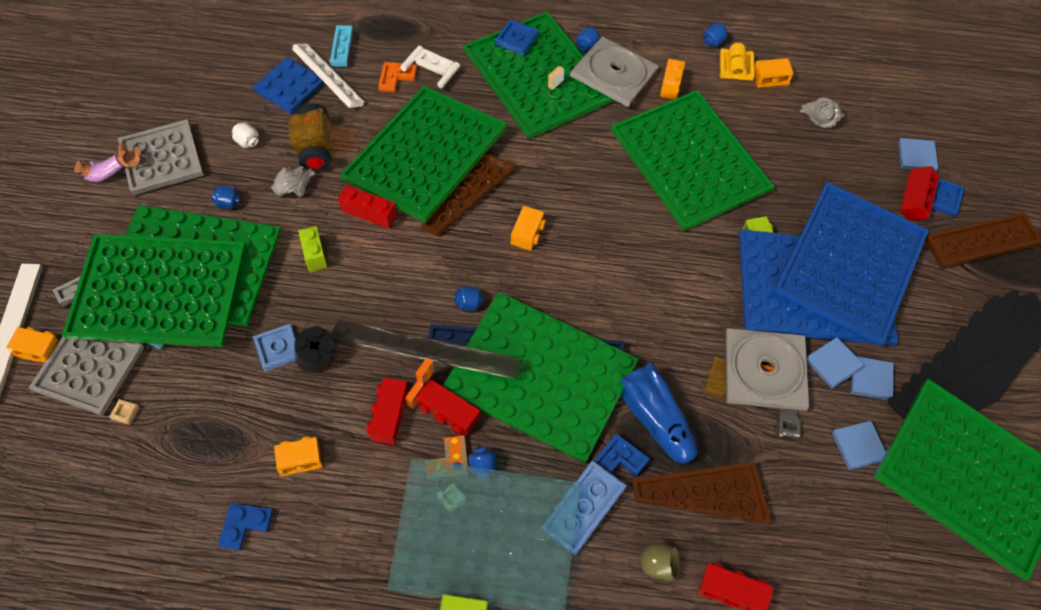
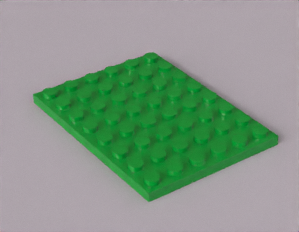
(523, 80)
(424, 153)
(691, 160)
(259, 242)
(156, 290)
(564, 380)
(968, 477)

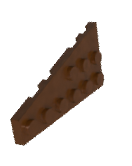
(473, 187)
(717, 491)

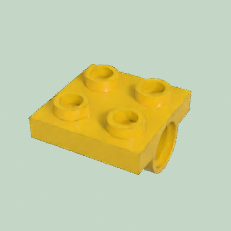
(737, 63)

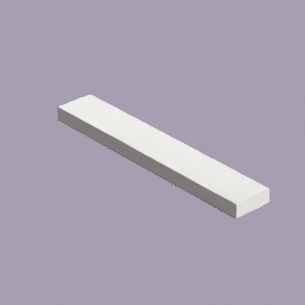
(328, 75)

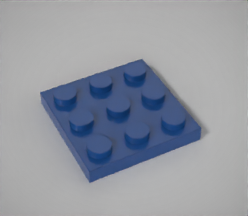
(288, 85)

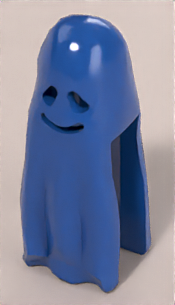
(658, 411)

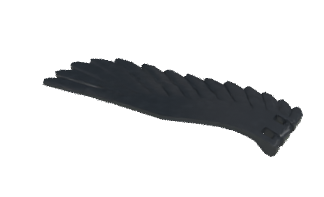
(984, 354)

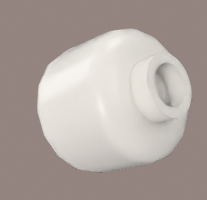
(245, 135)

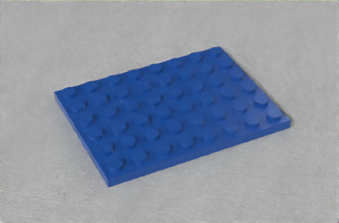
(852, 263)
(761, 266)

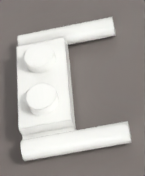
(432, 62)

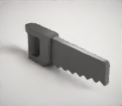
(788, 417)

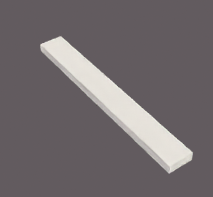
(16, 313)

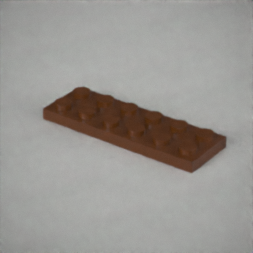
(982, 240)

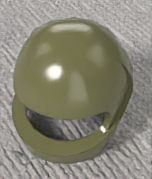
(656, 561)

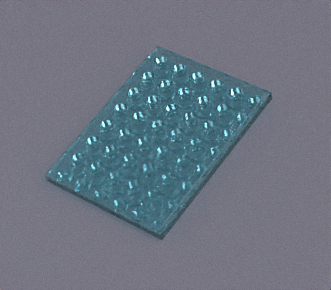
(485, 536)

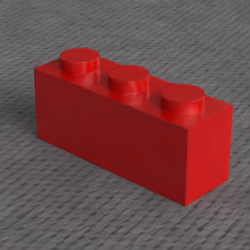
(919, 193)
(367, 206)
(448, 408)
(387, 411)
(734, 588)

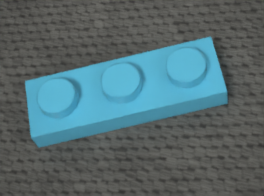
(341, 46)

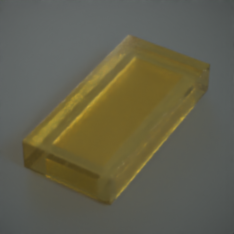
(717, 379)

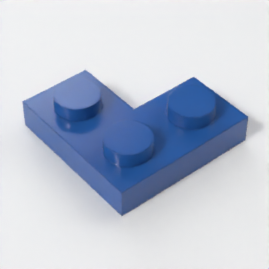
(621, 452)
(241, 518)

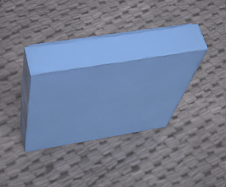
(917, 153)
(276, 347)
(834, 362)
(874, 379)
(859, 445)

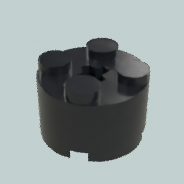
(314, 349)

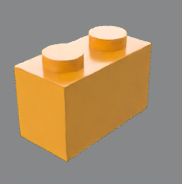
(772, 72)
(672, 79)
(527, 228)
(32, 344)
(298, 456)

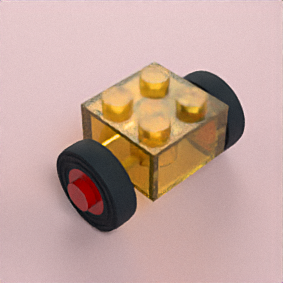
(311, 137)

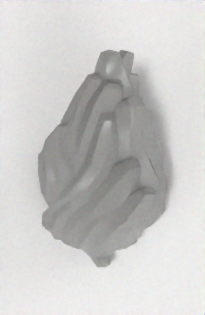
(823, 112)
(292, 181)

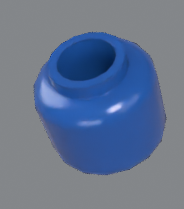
(715, 34)
(587, 39)
(225, 197)
(468, 298)
(483, 458)

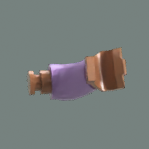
(102, 170)

